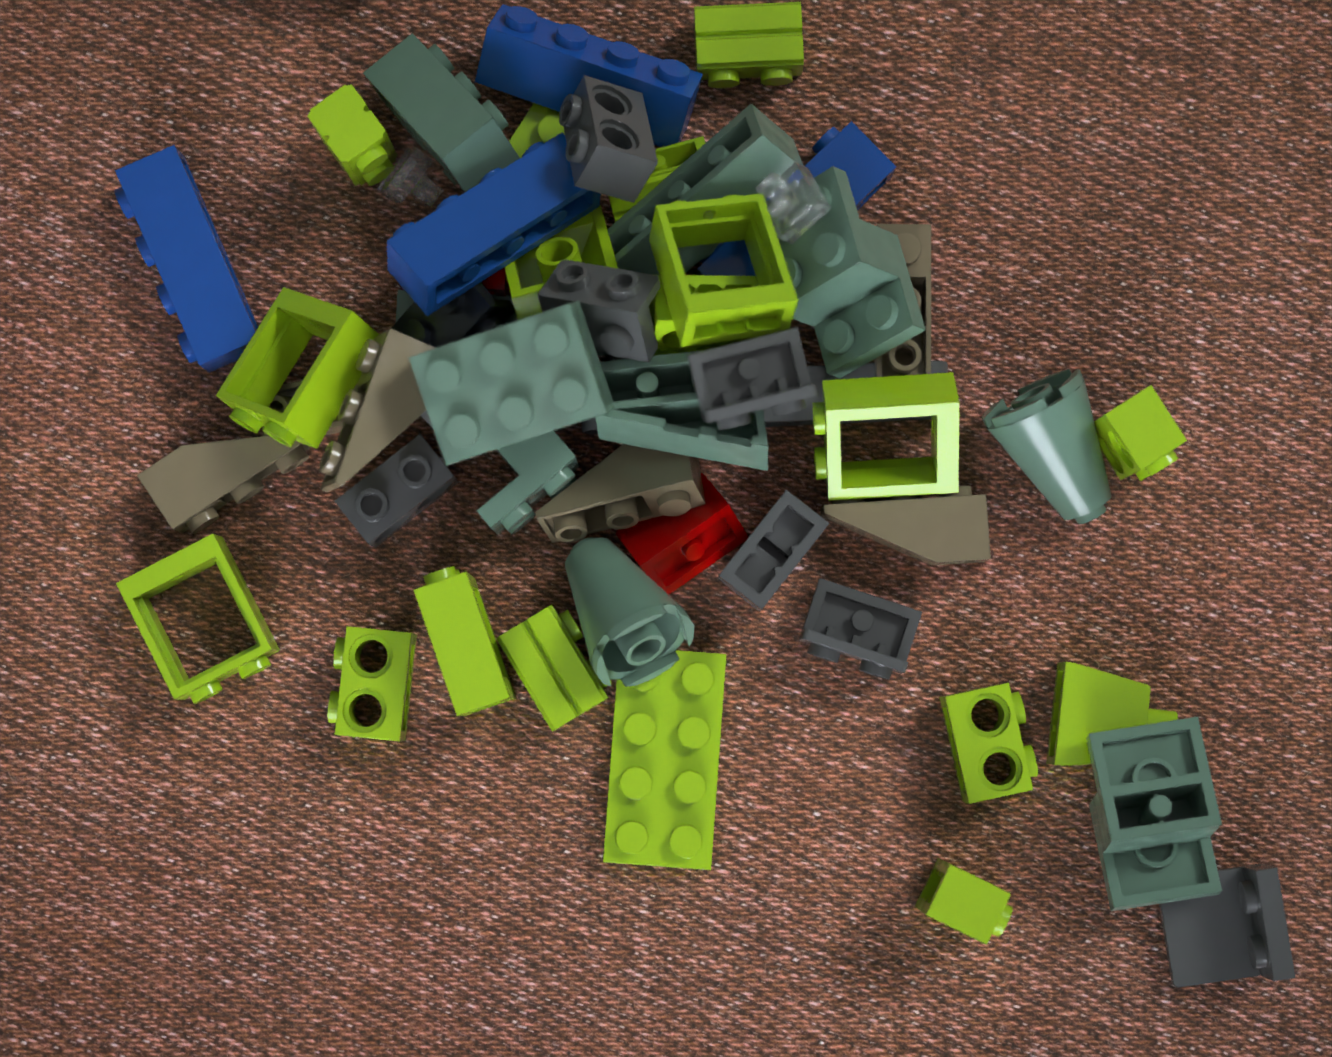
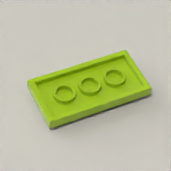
(666, 766)

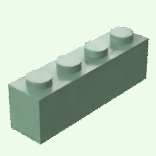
(725, 165)

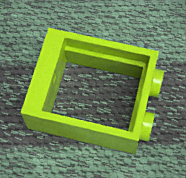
(723, 313)
(273, 355)
(881, 399)
(173, 570)
(463, 641)

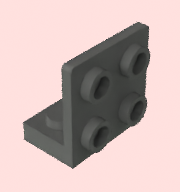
(1231, 932)

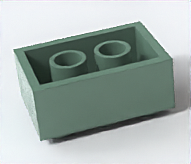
(512, 383)

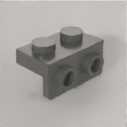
(612, 303)
(751, 378)
(860, 628)

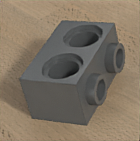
(608, 138)
(396, 491)
(773, 550)

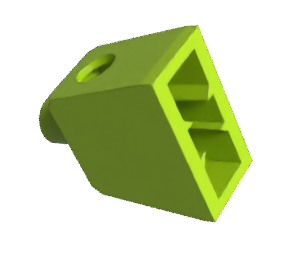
(1092, 703)

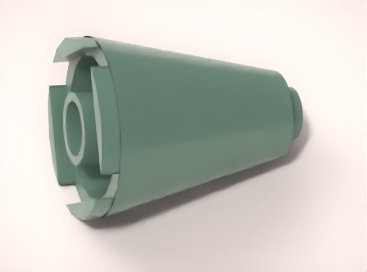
(1055, 443)
(624, 614)

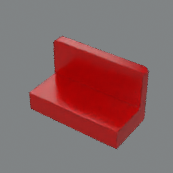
(684, 545)

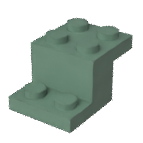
(851, 282)
(542, 469)
(1154, 813)

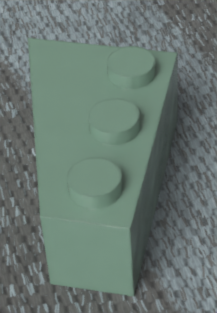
(442, 111)
(661, 413)

